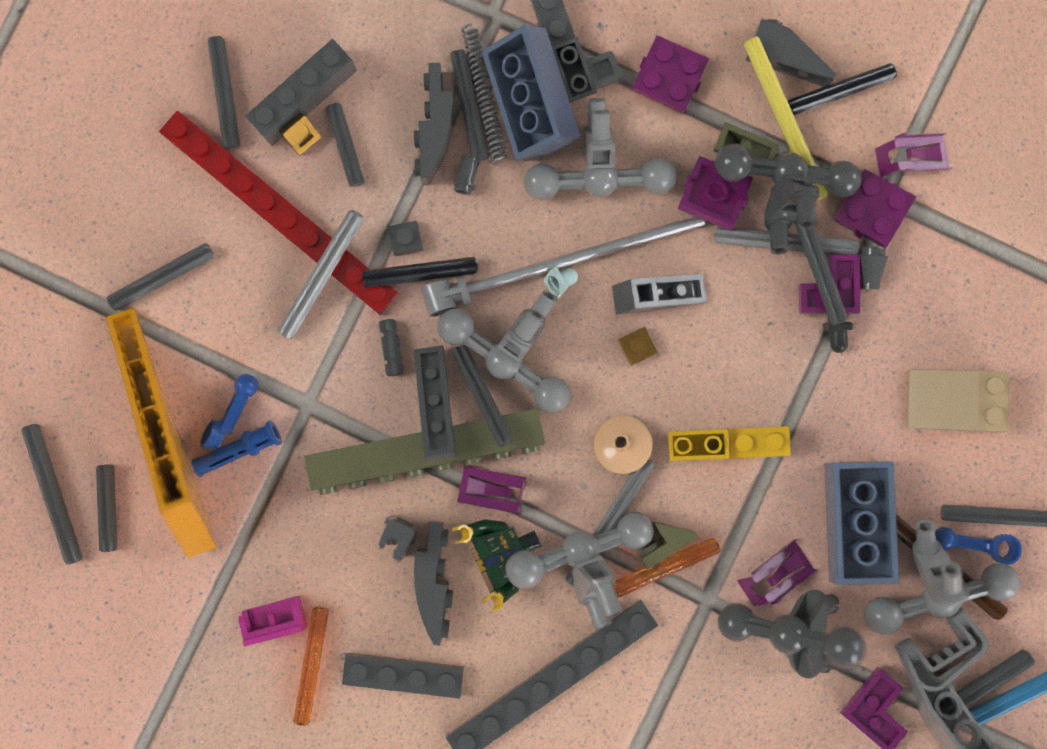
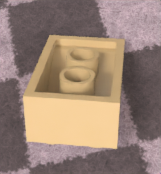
(958, 400)

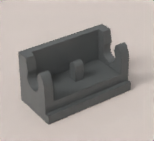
(400, 533)

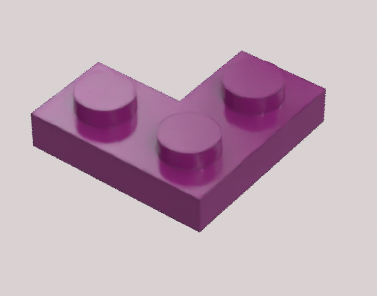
(846, 275)
(868, 710)

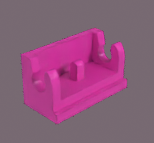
(272, 621)

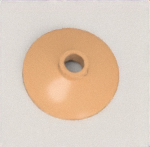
(633, 454)

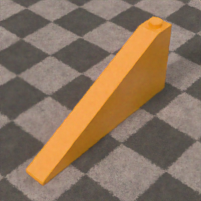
(162, 448)

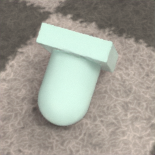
(559, 281)

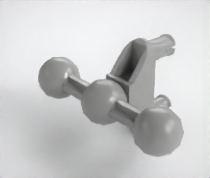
(600, 175)
(506, 357)
(591, 574)
(942, 586)

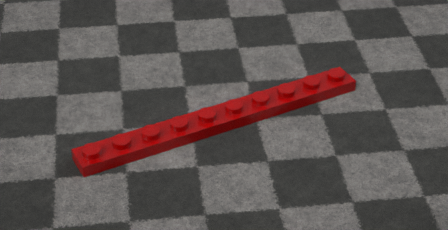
(271, 207)

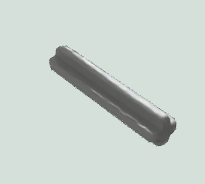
(345, 144)
(106, 508)

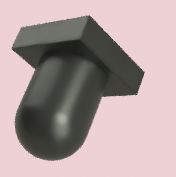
(838, 335)

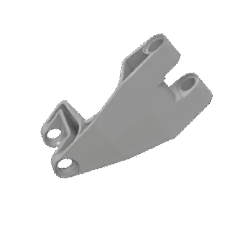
(930, 689)

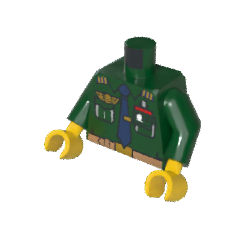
(491, 546)

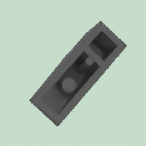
(791, 55)
(658, 293)

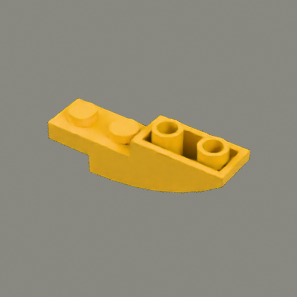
(729, 443)

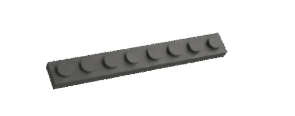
(553, 679)

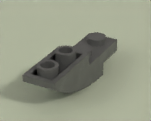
(566, 48)
(435, 133)
(432, 594)

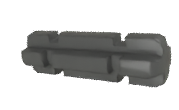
(391, 347)

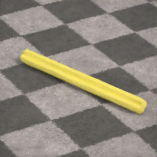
(779, 103)

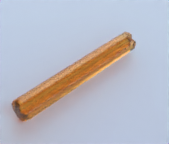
(666, 567)
(311, 666)

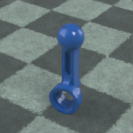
(214, 433)
(949, 539)

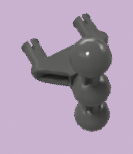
(793, 193)
(799, 634)

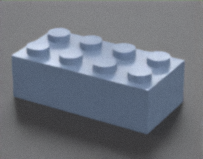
(530, 93)
(861, 523)

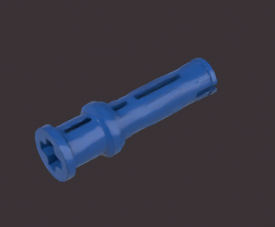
(249, 443)

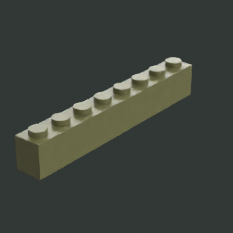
(406, 453)

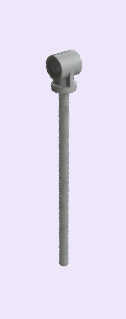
(442, 296)

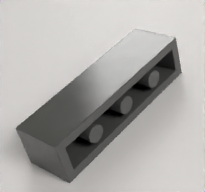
(302, 91)

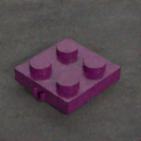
(670, 74)
(712, 196)
(875, 209)

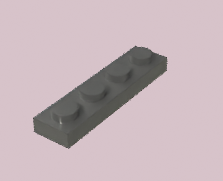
(434, 403)
(403, 675)

